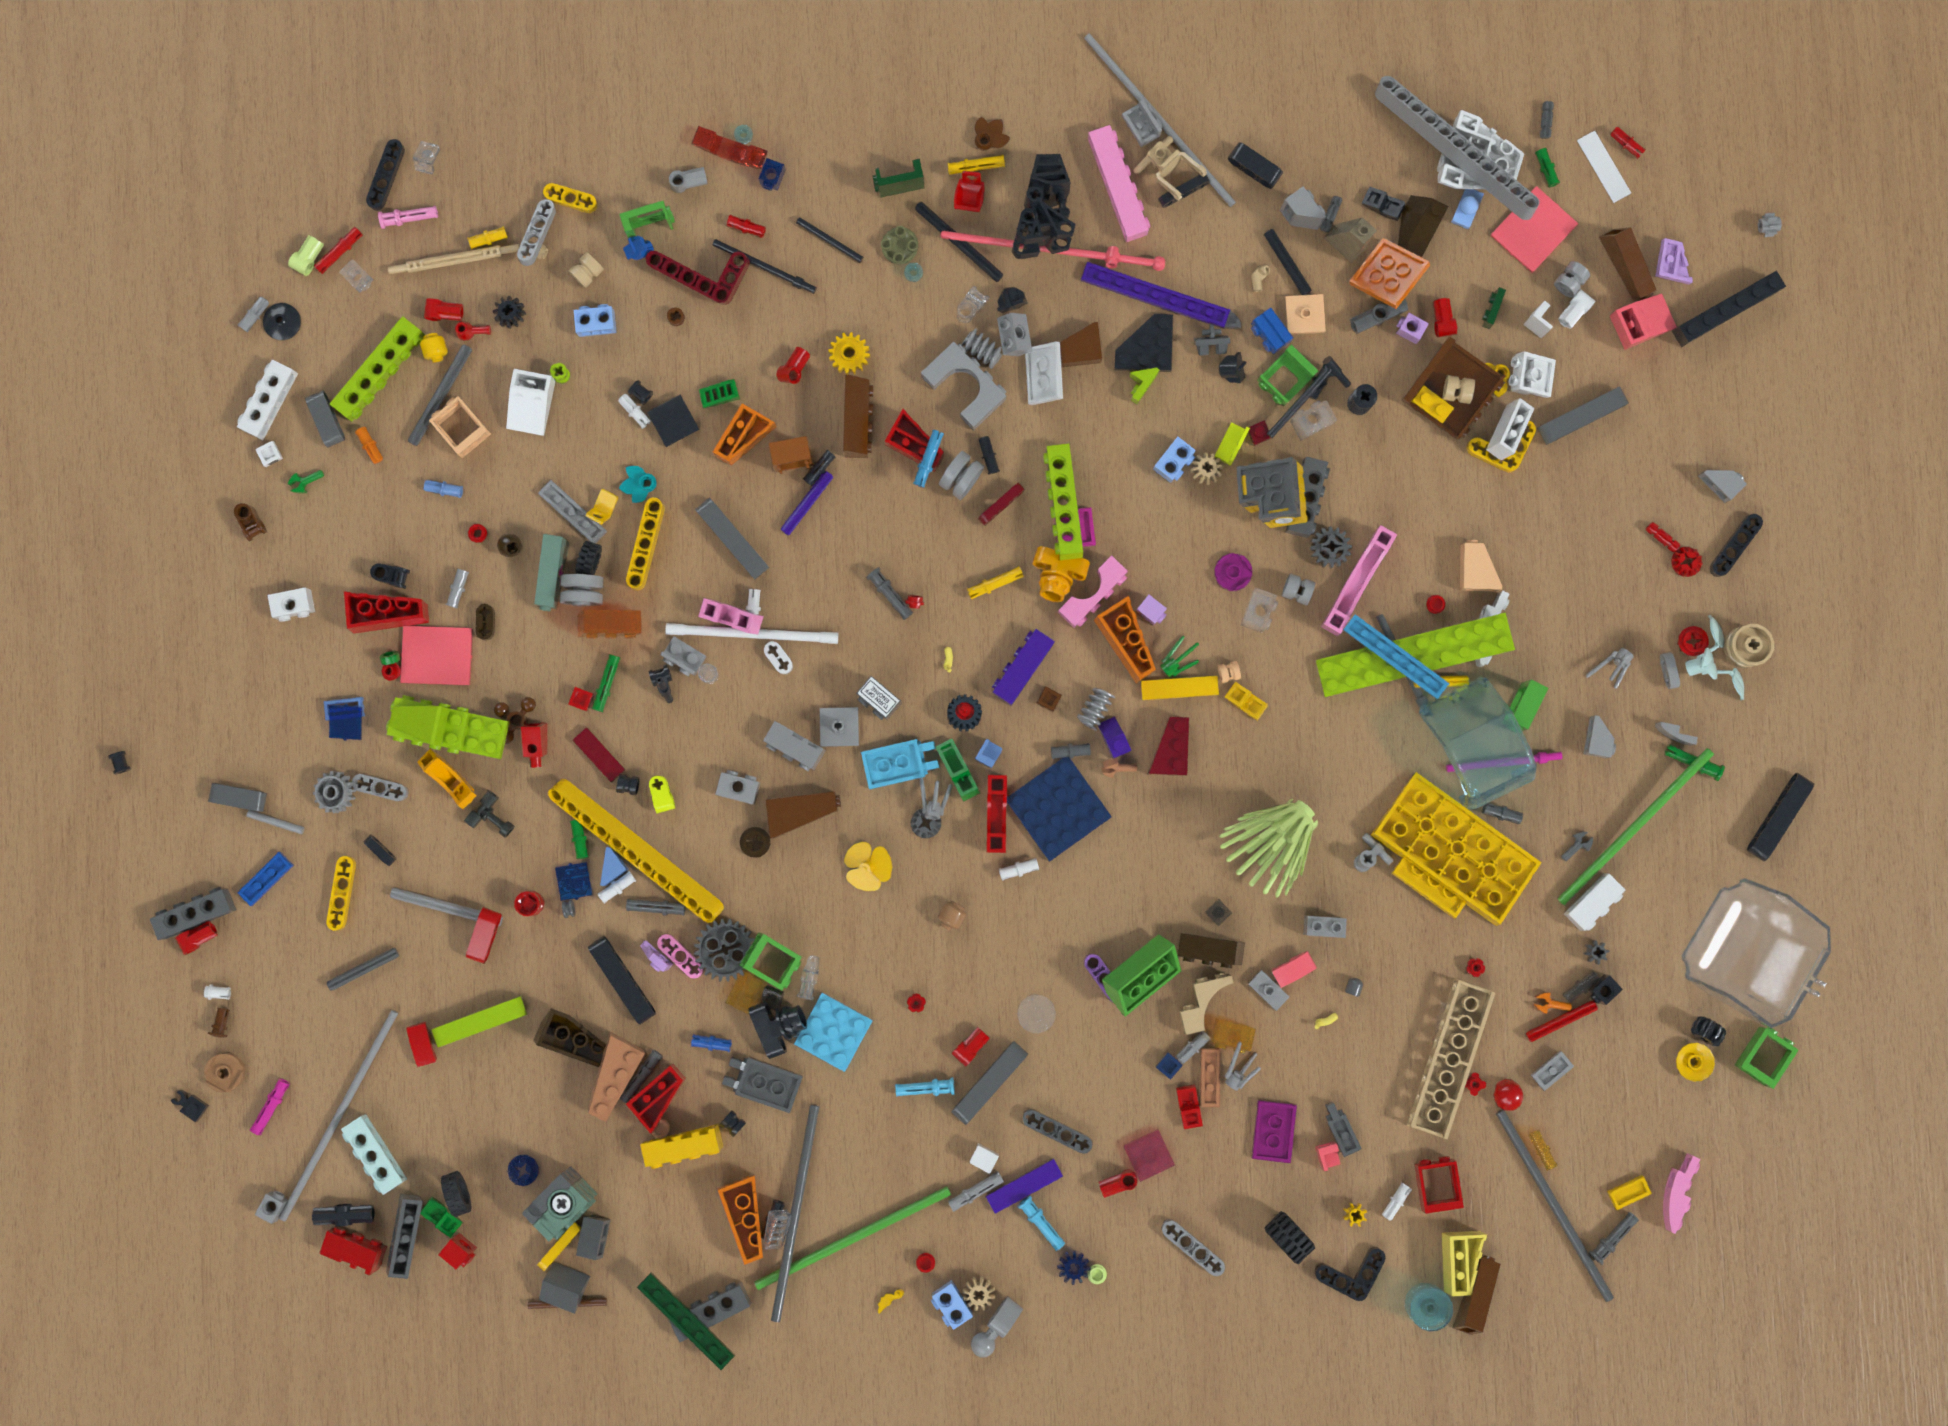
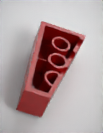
(382, 612)

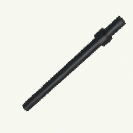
(797, 281)

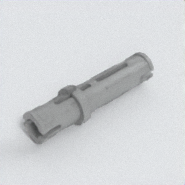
(967, 1196)

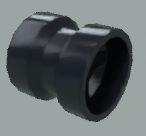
(627, 784)
(732, 1123)

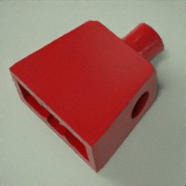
(534, 734)

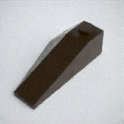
(1420, 223)
(568, 1037)

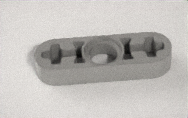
(392, 796)

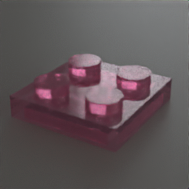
(1149, 1155)

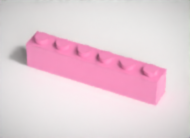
(1118, 184)

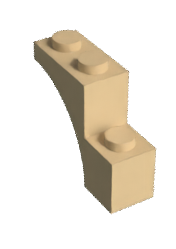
(1193, 1017)

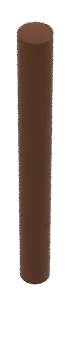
(583, 1303)

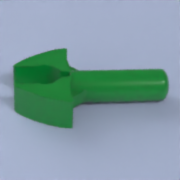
(304, 481)

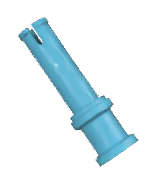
(936, 1087)
(1035, 1216)

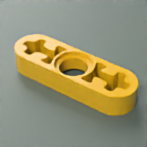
(574, 205)
(559, 1246)

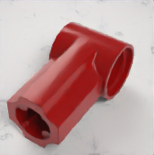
(437, 310)
(1445, 323)
(792, 369)
(192, 939)
(968, 1049)
(1116, 1184)

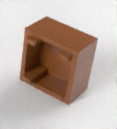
(791, 454)

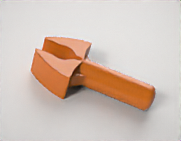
(1551, 1003)

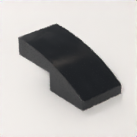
(1383, 204)

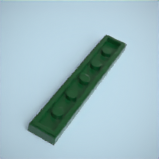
(686, 1321)

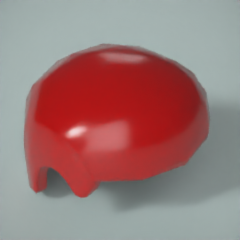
(1508, 1095)

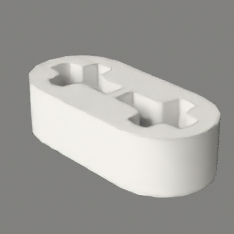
(774, 660)

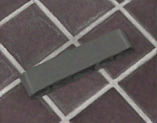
(1583, 415)
(732, 538)
(989, 1083)

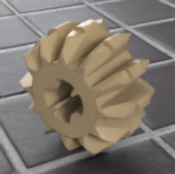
(1201, 473)
(978, 1286)

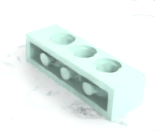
(384, 1157)

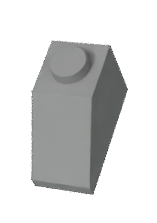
(1723, 483)
(1599, 739)

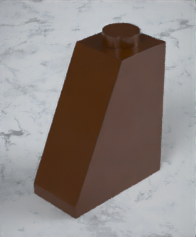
(1082, 347)

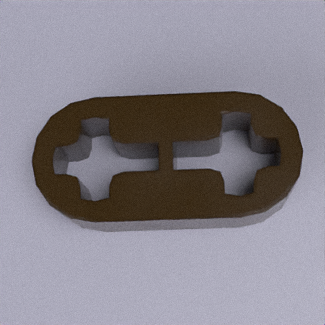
(490, 622)

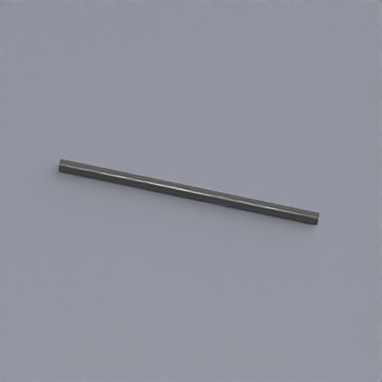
(1554, 1205)
(795, 1211)

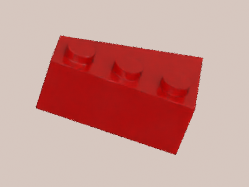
(910, 440)

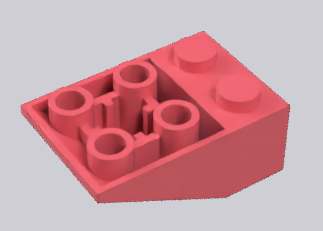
(1642, 321)

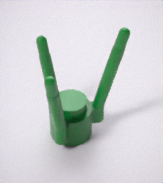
(1170, 666)

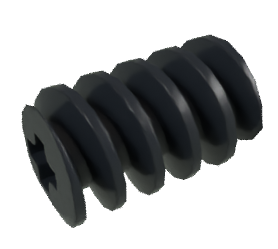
(1363, 392)

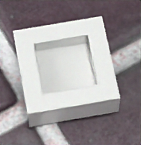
(269, 454)

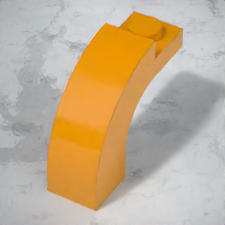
(447, 777)

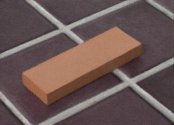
(1210, 1077)

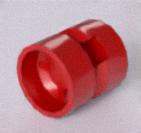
(529, 903)

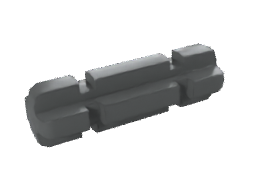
(1546, 120)
(1331, 214)

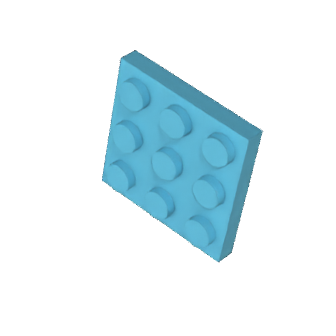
(833, 1032)

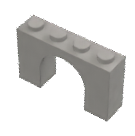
(955, 360)

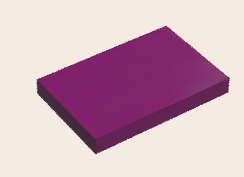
(1274, 1131)

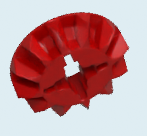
(1685, 570)
(1697, 633)

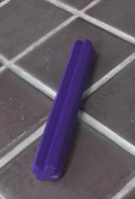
(806, 503)

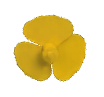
(869, 871)

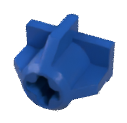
(637, 248)

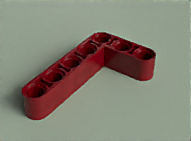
(699, 279)

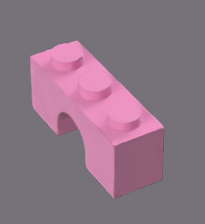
(731, 616)

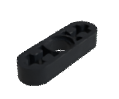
(1185, 189)

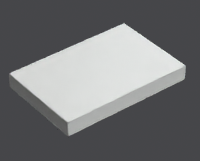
(1044, 373)

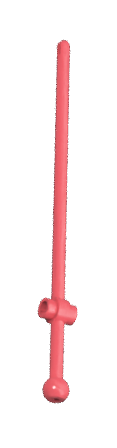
(1111, 256)

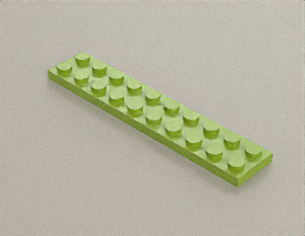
(1433, 649)

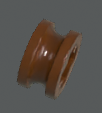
(673, 311)

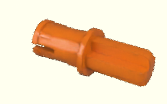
(369, 445)

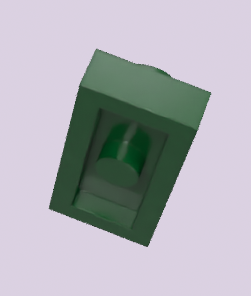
(1490, 314)

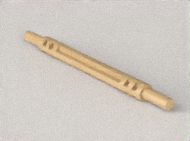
(452, 259)

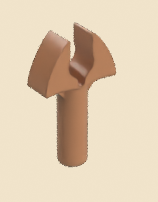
(1112, 766)

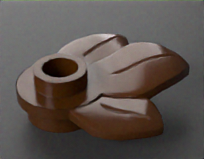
(991, 132)

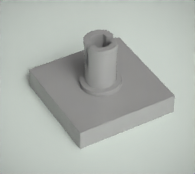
(839, 727)

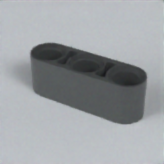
(325, 419)
(237, 797)

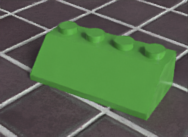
(1142, 974)

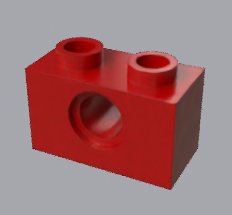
(458, 1251)

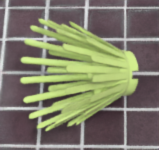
(1289, 825)

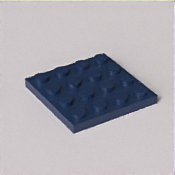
(1058, 808)

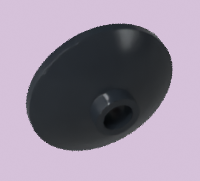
(288, 327)

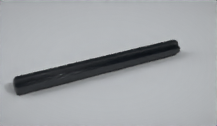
(964, 246)

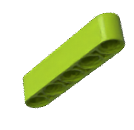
(479, 1022)

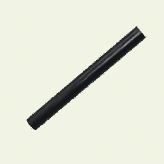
(830, 240)

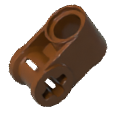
(251, 524)

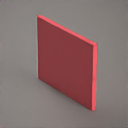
(1535, 238)
(436, 655)

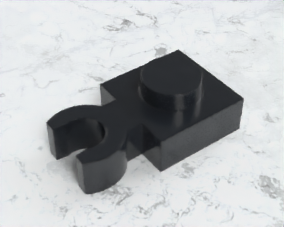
(192, 1106)

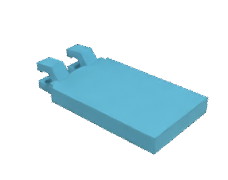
(897, 763)

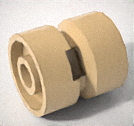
(585, 270)
(1464, 386)

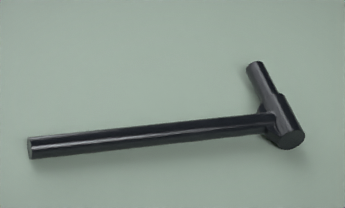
(1331, 369)

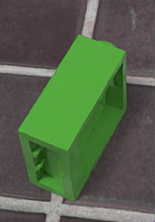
(1528, 702)
(754, 952)
(1743, 1062)

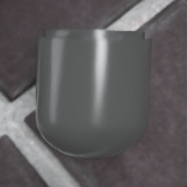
(1354, 987)

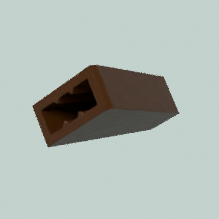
(1629, 262)
(797, 811)
(1475, 1307)

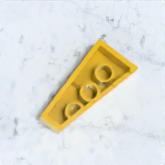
(682, 1146)

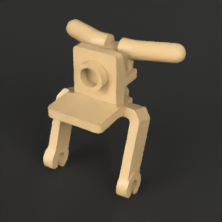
(1166, 162)

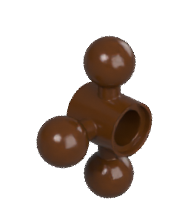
(502, 710)

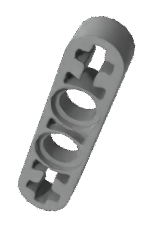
(533, 231)
(1193, 1247)

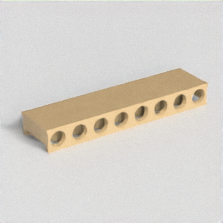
(1451, 1059)

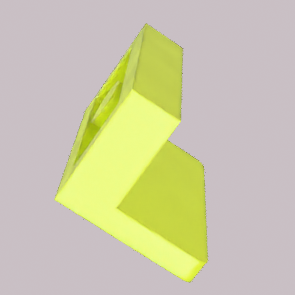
(1231, 443)

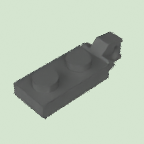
(1342, 1130)

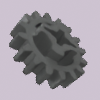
(1330, 539)

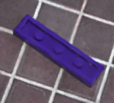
(1024, 1186)

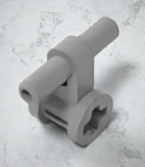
(1370, 856)

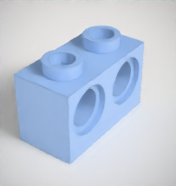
(594, 326)
(1172, 458)
(955, 1303)

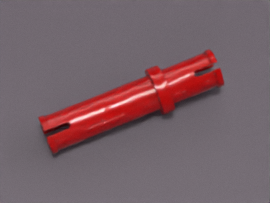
(338, 250)

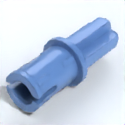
(443, 488)

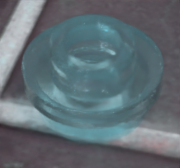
(743, 129)
(913, 266)

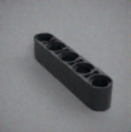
(1780, 817)
(621, 980)

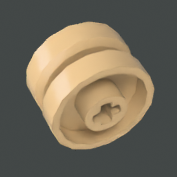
(1748, 646)

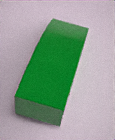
(957, 769)

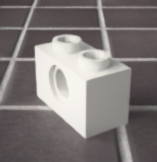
(280, 601)

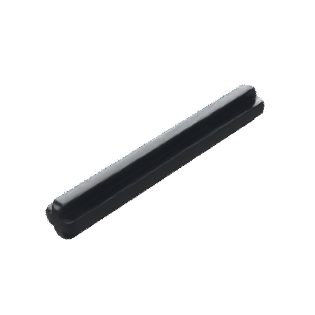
(1287, 262)

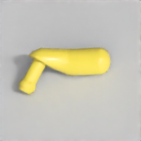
(949, 659)
(1326, 1021)

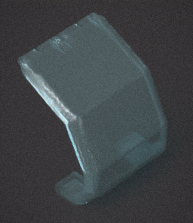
(1481, 741)

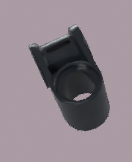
(393, 575)

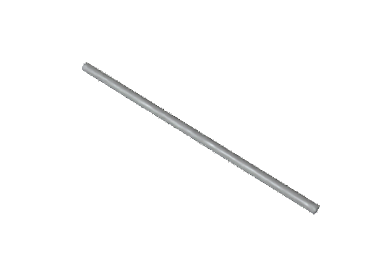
(1165, 126)
(338, 1115)

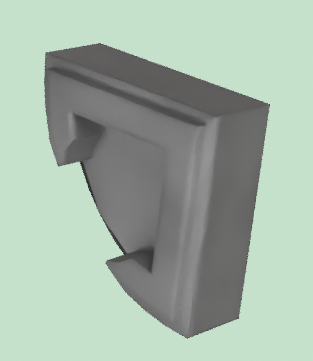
(1232, 322)

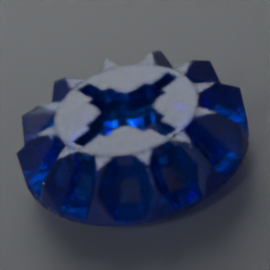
(531, 1168)

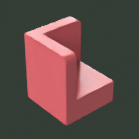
(1328, 1155)

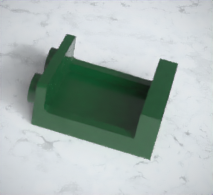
(899, 183)

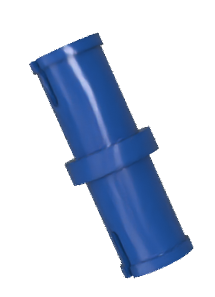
(711, 1043)

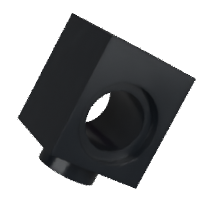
(1612, 986)

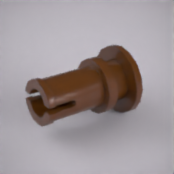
(220, 1023)

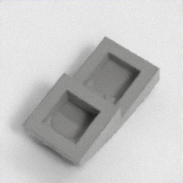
(1672, 732)

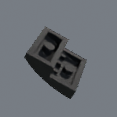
(673, 420)

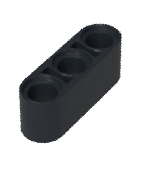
(1255, 165)

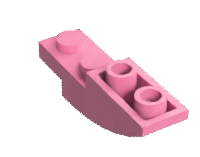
(1675, 1201)

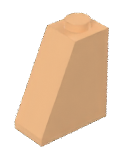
(1477, 569)

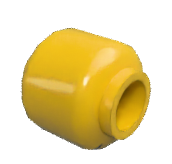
(433, 347)

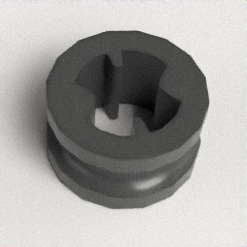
(568, 909)

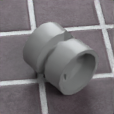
(1574, 276)
(1291, 588)

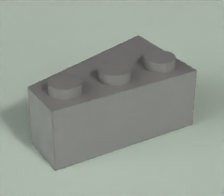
(793, 746)

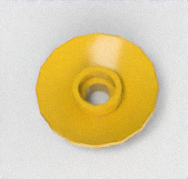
(1704, 1062)

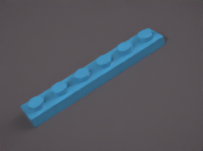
(1396, 656)

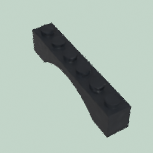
(1728, 308)

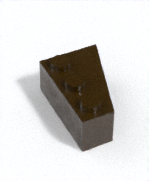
(1211, 950)

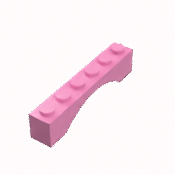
(1358, 580)

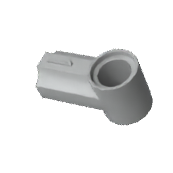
(690, 178)

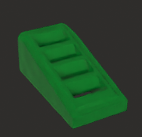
(723, 385)

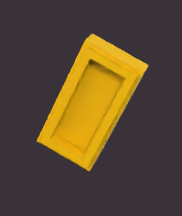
(1629, 1192)

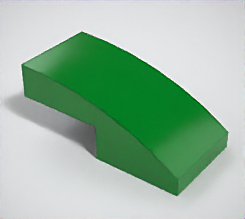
(441, 1217)

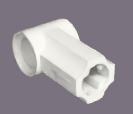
(1578, 306)

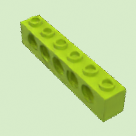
(377, 358)
(1062, 455)

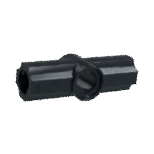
(343, 1214)

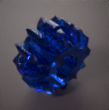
(1065, 1267)

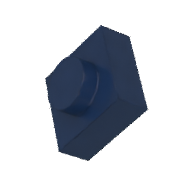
(1169, 1065)

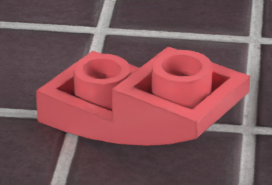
(1294, 969)

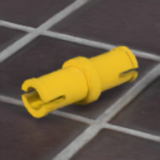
(487, 237)

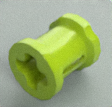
(560, 378)

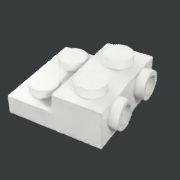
(1532, 374)

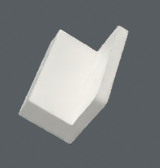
(1537, 323)

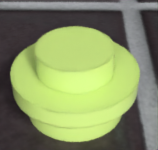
(1097, 1274)

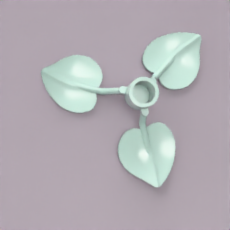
(1705, 663)

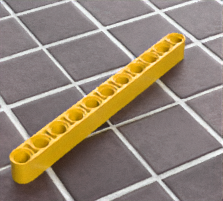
(636, 850)

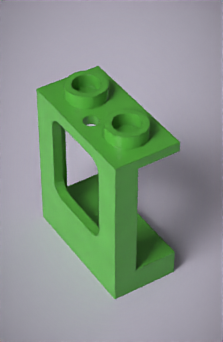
(631, 221)
(1298, 365)

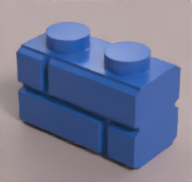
(1271, 331)

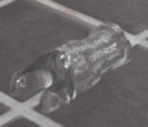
(809, 978)

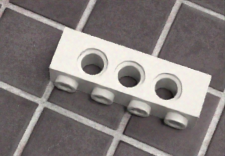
(268, 410)

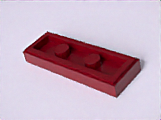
(599, 754)

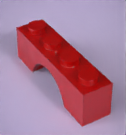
(996, 814)

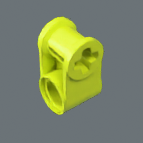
(661, 798)

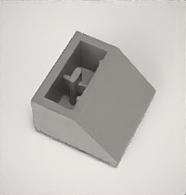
(1302, 210)

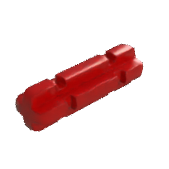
(1663, 537)

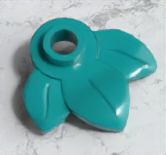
(635, 484)

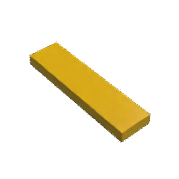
(1179, 688)

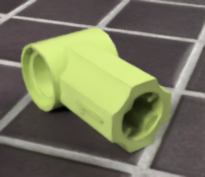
(304, 259)

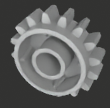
(342, 797)

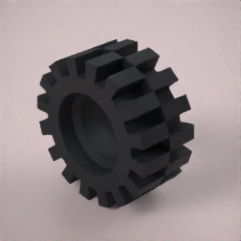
(588, 558)

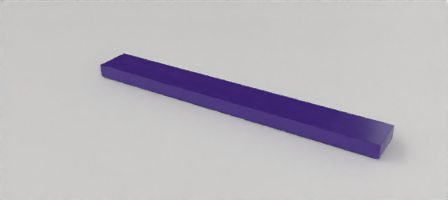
(1155, 295)

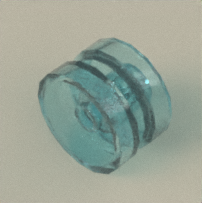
(1439, 1304)

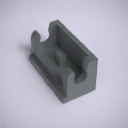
(593, 1237)

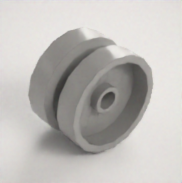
(959, 474)
(582, 590)

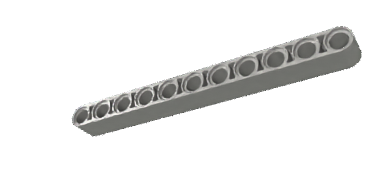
(1457, 148)

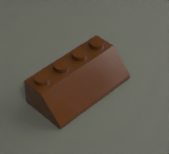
(856, 417)

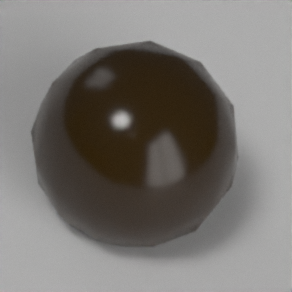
(509, 545)

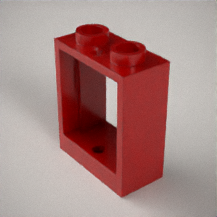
(1439, 1205)

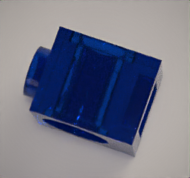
(771, 166)

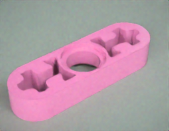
(673, 943)

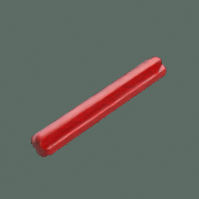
(1561, 1021)

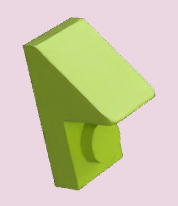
(1145, 379)

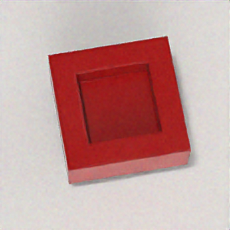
(580, 699)

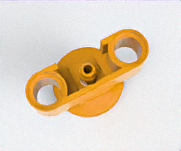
(1058, 574)

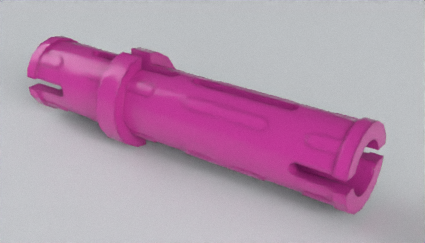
(268, 1109)

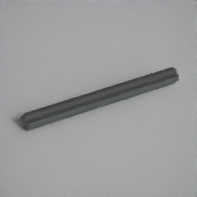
(440, 394)

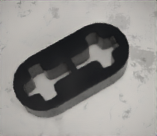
(379, 850)

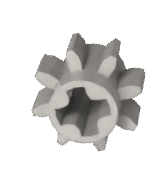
(1769, 224)

